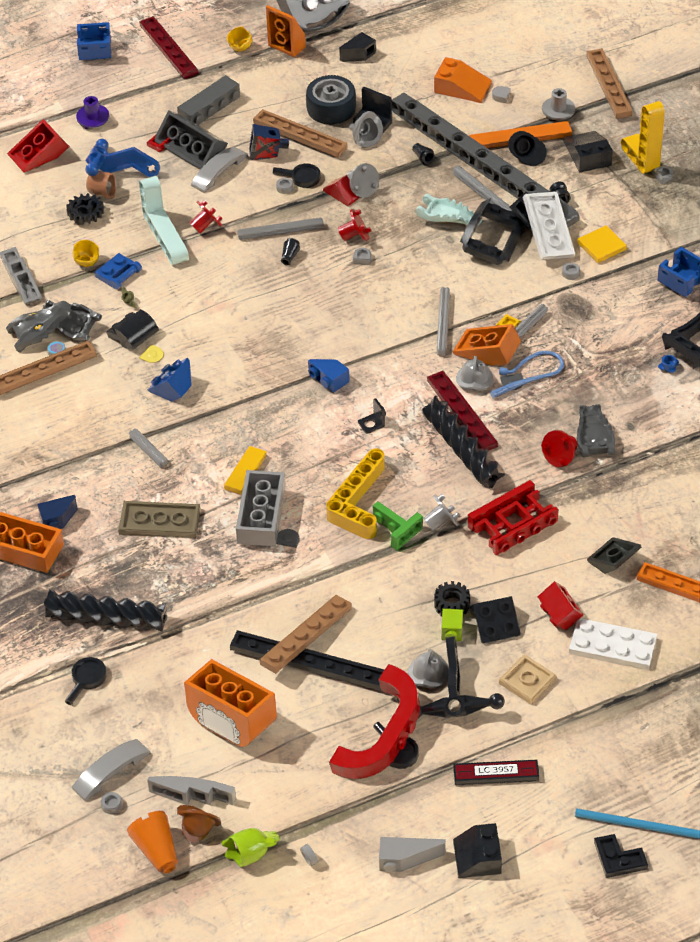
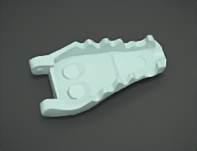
(444, 210)

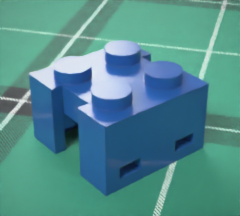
(94, 41)
(683, 273)

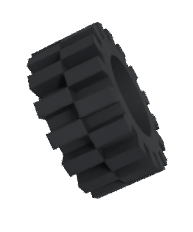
(451, 591)

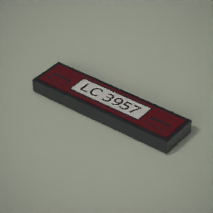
(496, 772)

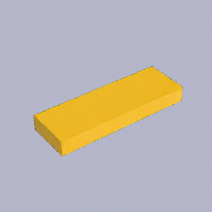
(250, 460)

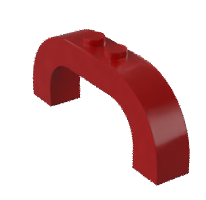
(393, 739)

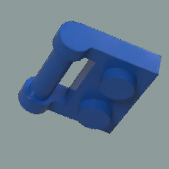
(115, 267)

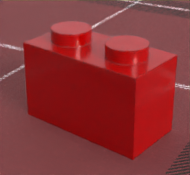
(560, 606)

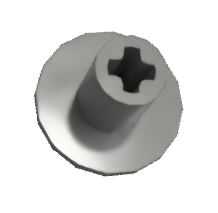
(558, 106)
(364, 180)
(440, 514)

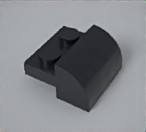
(133, 329)

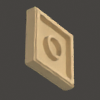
(527, 679)

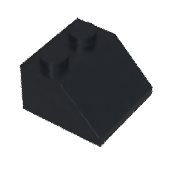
(478, 851)

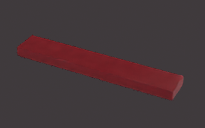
(168, 47)
(457, 404)

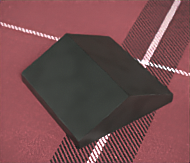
(613, 554)

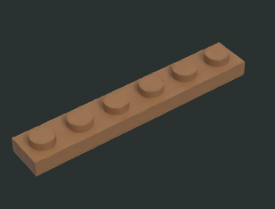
(609, 83)
(301, 133)
(46, 366)
(305, 634)

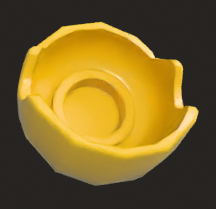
(239, 39)
(85, 253)

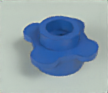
(668, 363)

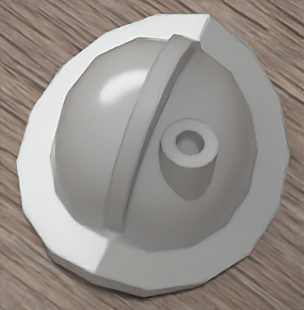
(367, 129)
(474, 375)
(428, 670)

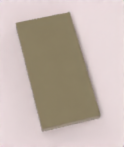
(159, 519)

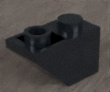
(358, 48)

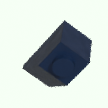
(57, 511)

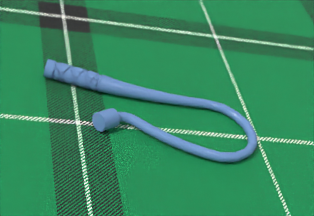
(504, 371)

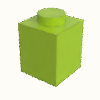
(452, 624)

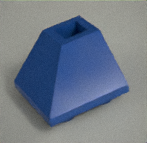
(173, 381)

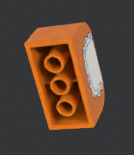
(229, 703)

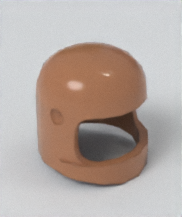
(98, 183)

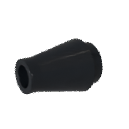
(424, 154)
(290, 249)

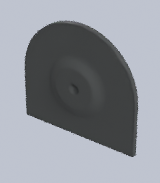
(511, 378)
(288, 538)

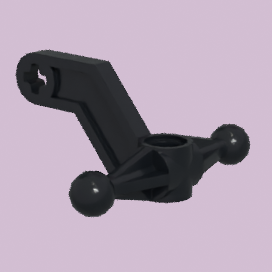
(468, 703)

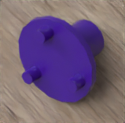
(92, 113)

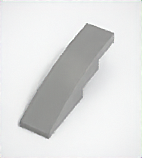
(20, 275)
(186, 788)

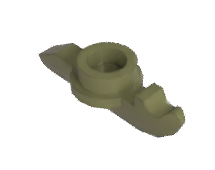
(127, 297)

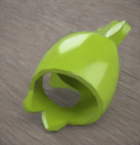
(251, 844)

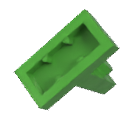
(401, 529)

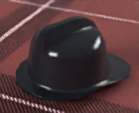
(527, 148)

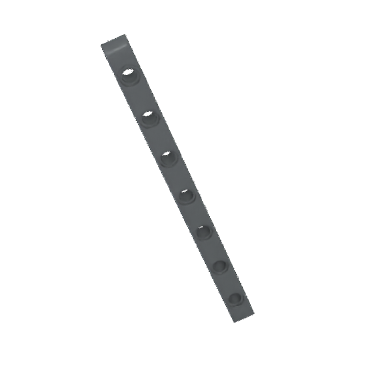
(471, 151)

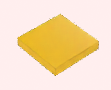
(602, 244)

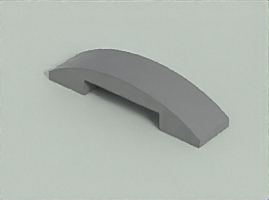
(215, 166)
(107, 766)

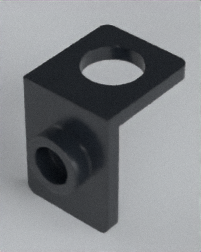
(377, 417)

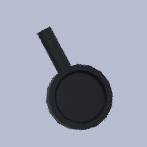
(302, 175)
(86, 674)
(405, 757)

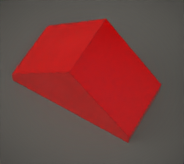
(341, 190)

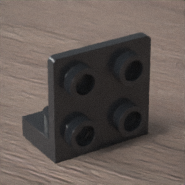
(377, 103)
(496, 619)

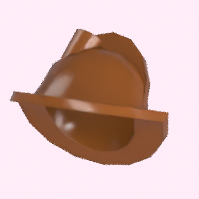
(196, 822)

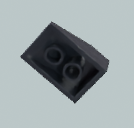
(589, 151)

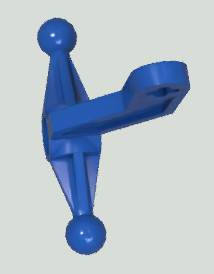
(131, 157)

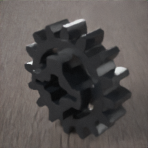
(85, 208)

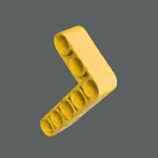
(646, 148)
(341, 505)

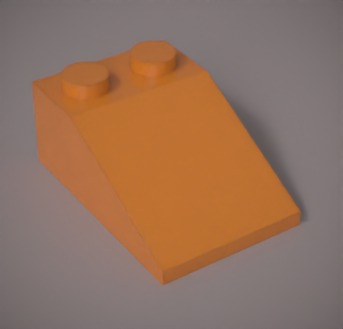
(284, 32)
(460, 81)
(490, 344)

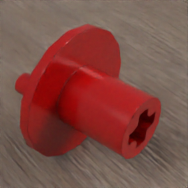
(204, 218)
(354, 227)
(559, 448)

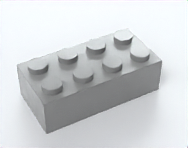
(260, 508)

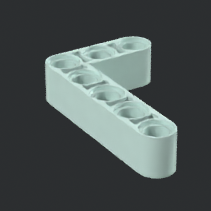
(159, 221)

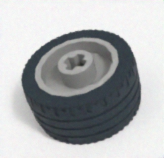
(331, 99)

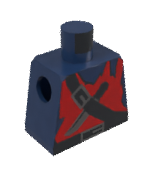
(266, 142)

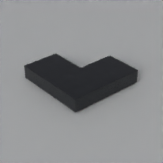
(616, 861)

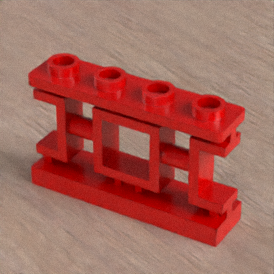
(507, 505)

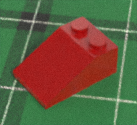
(38, 147)

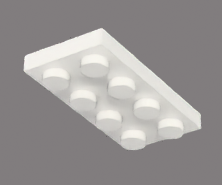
(548, 225)
(613, 643)

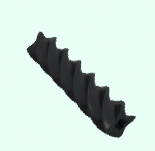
(462, 444)
(105, 610)

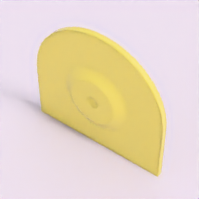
(152, 354)

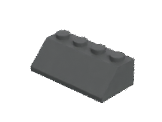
(191, 141)

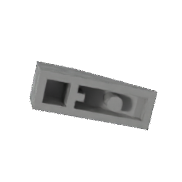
(404, 853)

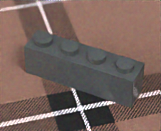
(210, 100)

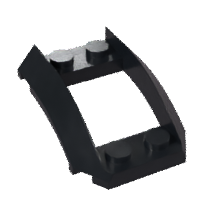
(500, 215)
(680, 342)

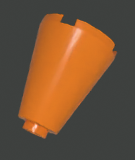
(155, 840)

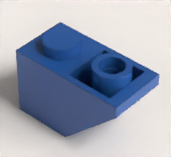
(329, 373)

